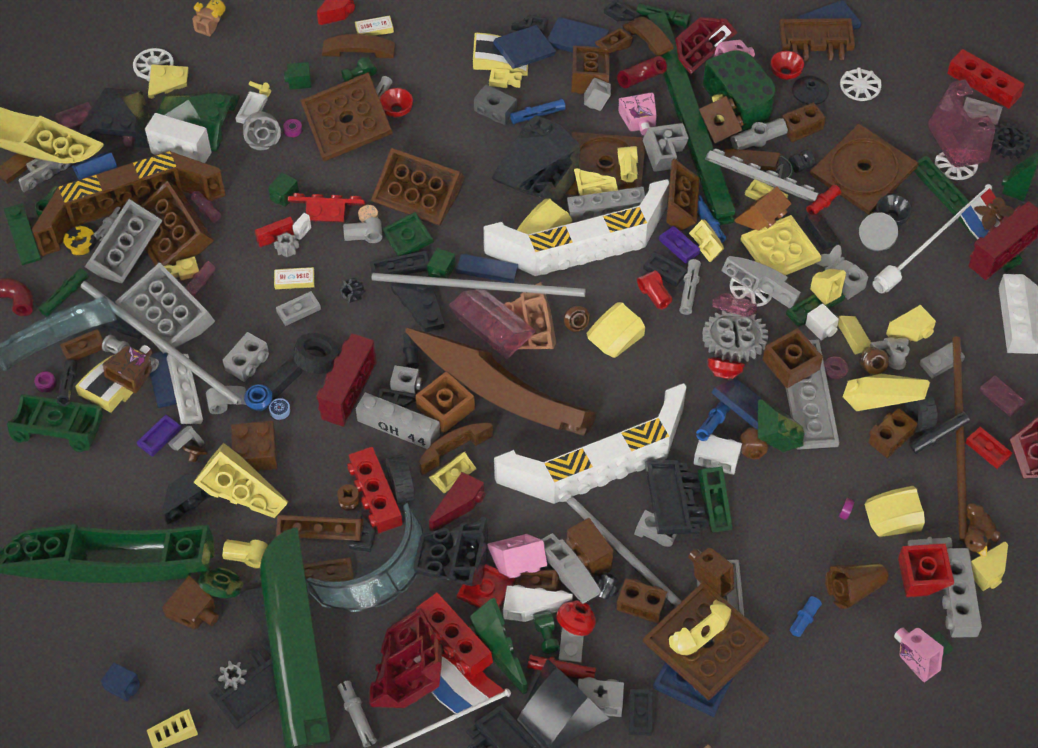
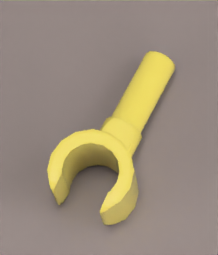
(263, 89)

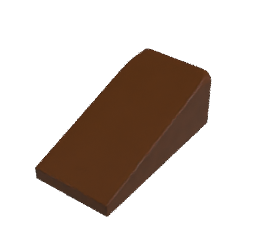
(615, 41)
(543, 579)

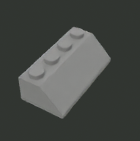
(123, 243)

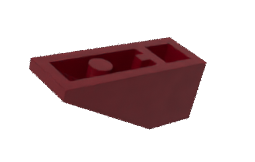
(458, 501)

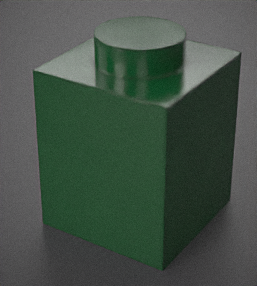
(298, 75)
(282, 188)
(441, 264)

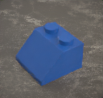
(94, 165)

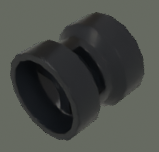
(802, 160)

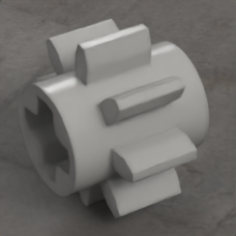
(286, 244)
(236, 668)

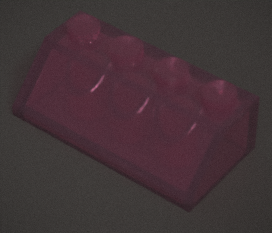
(492, 321)

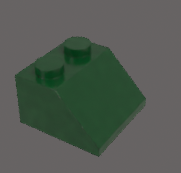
(778, 428)

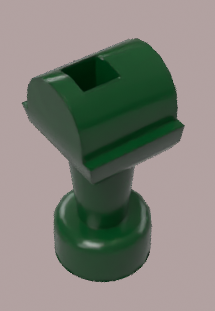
(364, 66)
(545, 624)

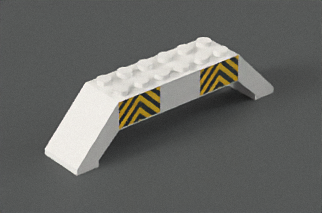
(581, 240)
(596, 462)

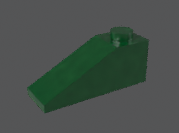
(1020, 178)
(22, 234)
(715, 498)

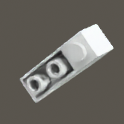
(524, 602)

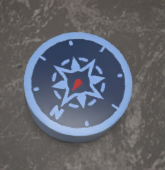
(279, 409)

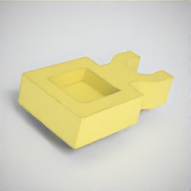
(503, 78)
(184, 269)

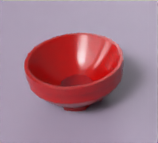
(787, 60)
(396, 97)
(725, 368)
(574, 621)

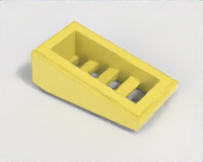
(176, 720)

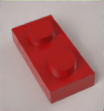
(268, 234)
(988, 447)

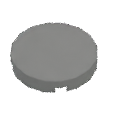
(878, 232)

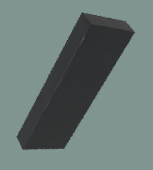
(401, 264)

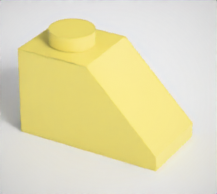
(828, 284)
(912, 325)
(990, 569)

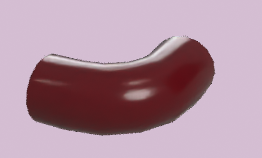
(642, 72)
(20, 295)

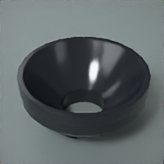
(895, 204)

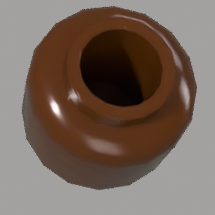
(874, 360)
(751, 445)

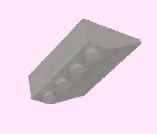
(165, 307)

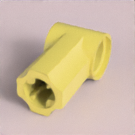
(628, 163)
(250, 553)

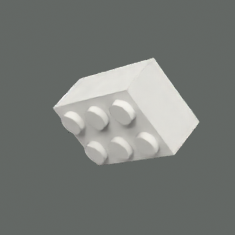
(178, 137)

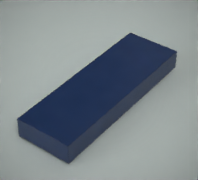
(487, 268)
(162, 382)

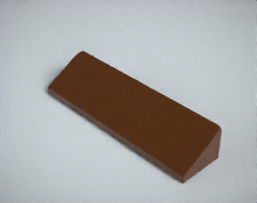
(321, 527)

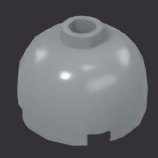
(261, 130)

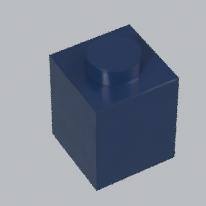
(120, 682)

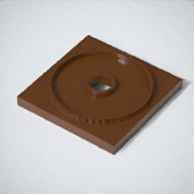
(352, 98)
(605, 147)
(860, 186)
(707, 667)

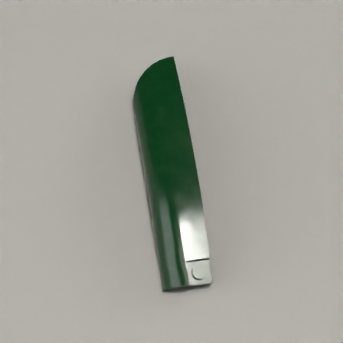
(107, 554)
(293, 643)

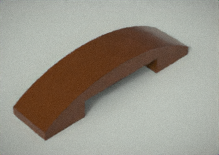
(651, 33)
(358, 43)
(476, 433)

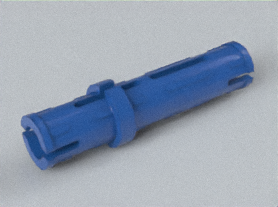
(540, 110)
(705, 214)
(716, 416)

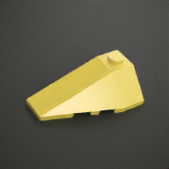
(884, 391)
(237, 481)

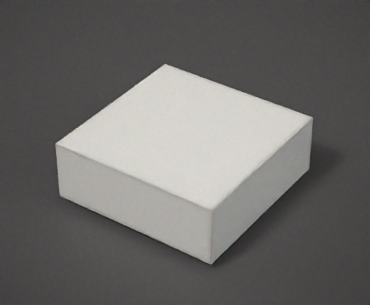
(302, 226)

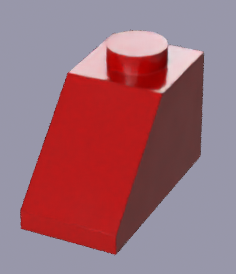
(334, 11)

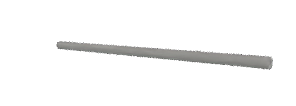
(479, 284)
(165, 346)
(615, 543)

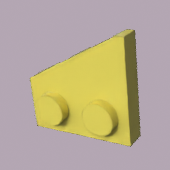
(166, 79)
(594, 183)

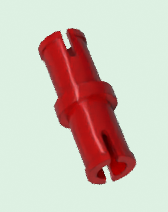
(823, 200)

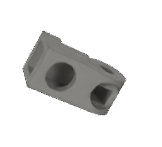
(647, 528)

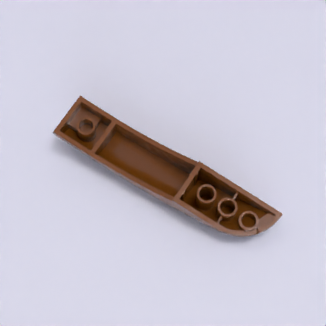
(495, 383)

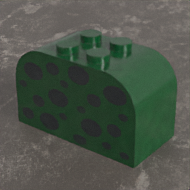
(743, 80)

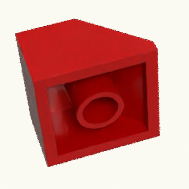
(925, 569)

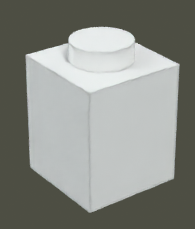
(822, 322)

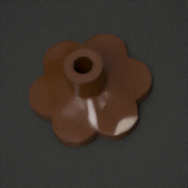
(194, 452)

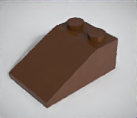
(587, 64)

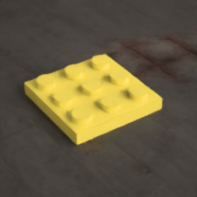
(781, 246)

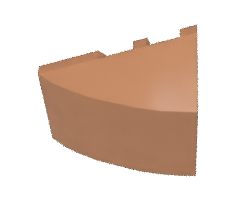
(536, 312)

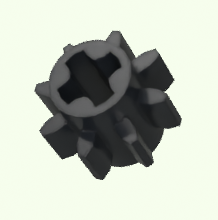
(352, 290)
(607, 585)

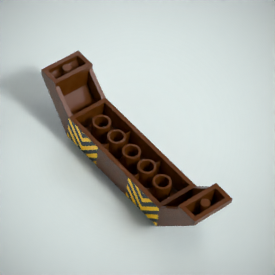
(102, 193)

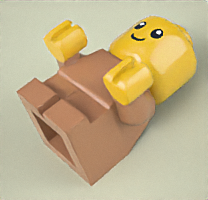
(208, 17)

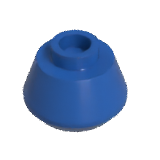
(258, 397)

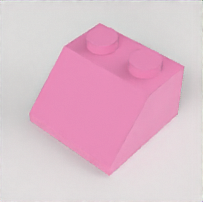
(518, 555)

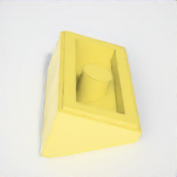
(853, 333)
(448, 474)

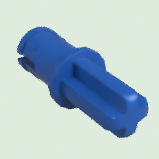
(805, 616)

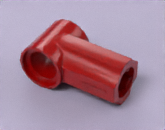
(653, 286)

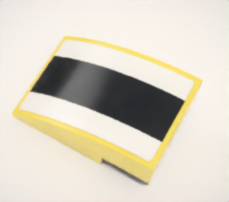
(488, 56)
(101, 390)

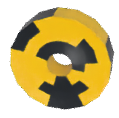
(77, 247)

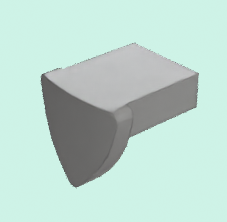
(184, 436)

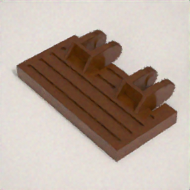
(819, 34)

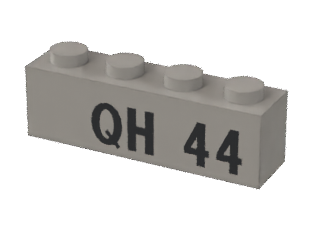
(397, 421)

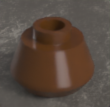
(576, 318)

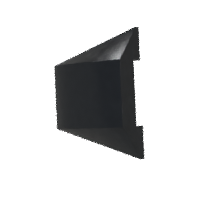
(554, 181)
(454, 553)
(558, 710)

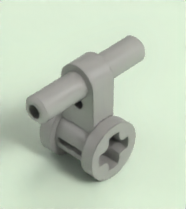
(896, 349)

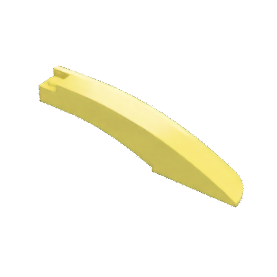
(44, 139)

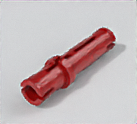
(566, 668)

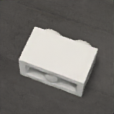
(717, 453)

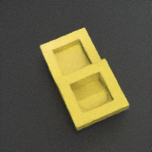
(707, 239)

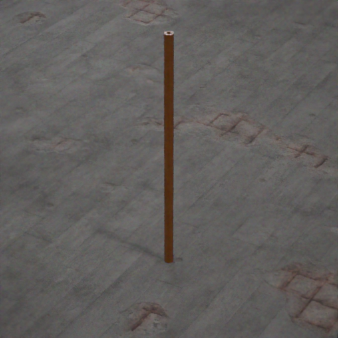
(960, 445)

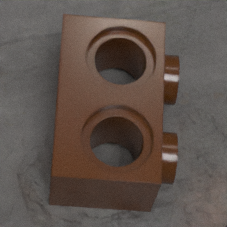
(803, 122)
(895, 435)
(640, 605)

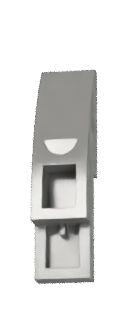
(756, 275)
(570, 569)

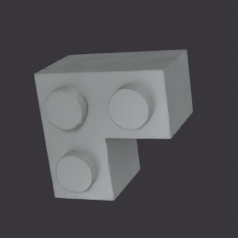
(663, 143)

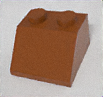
(765, 210)

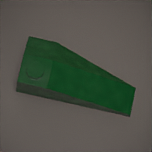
(489, 628)

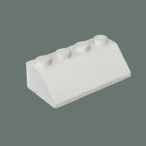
(1019, 313)

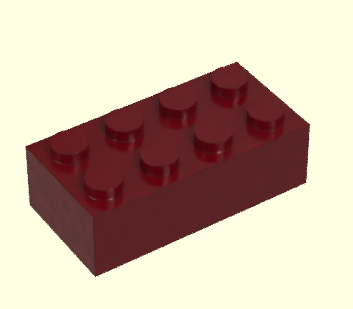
(1005, 241)
(346, 379)

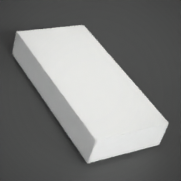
(252, 104)

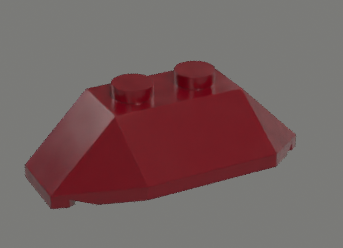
(701, 39)

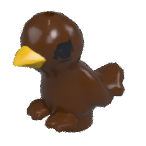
(980, 530)

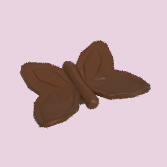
(995, 210)

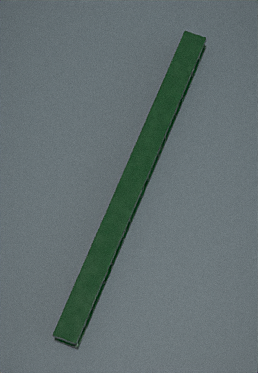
(699, 141)

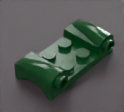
(46, 417)

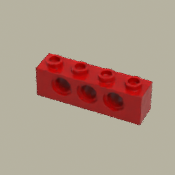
(986, 78)
(390, 515)
(479, 655)

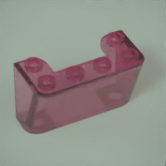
(957, 134)

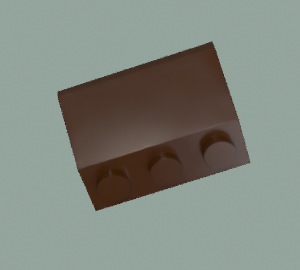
(682, 196)

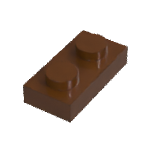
(82, 345)

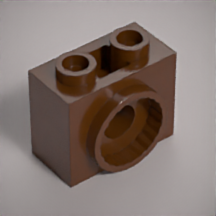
(722, 107)

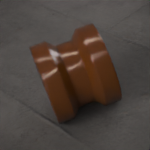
(345, 502)

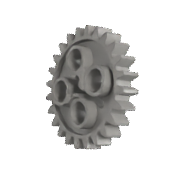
(720, 337)

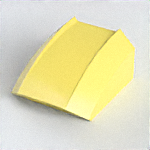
(545, 217)
(616, 330)
(895, 512)

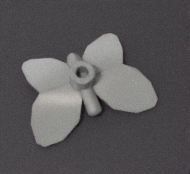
(834, 260)

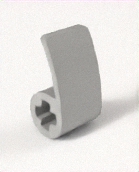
(218, 403)

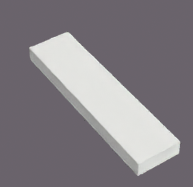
(185, 392)

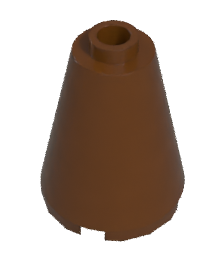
(854, 582)

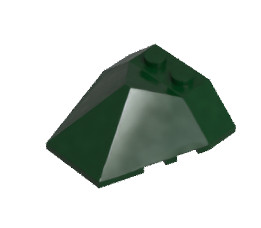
(202, 110)

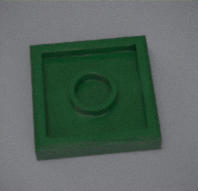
(407, 235)

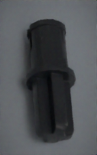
(410, 350)

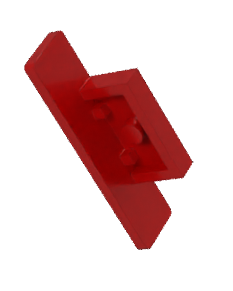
(326, 209)

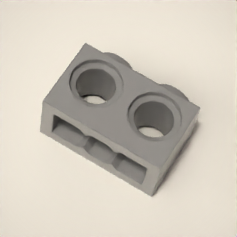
(244, 354)

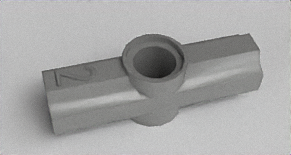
(759, 134)

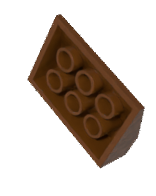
(417, 186)
(181, 230)

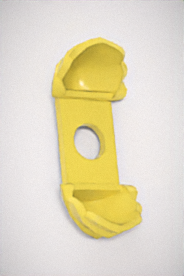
(690, 641)

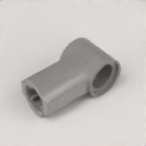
(369, 230)

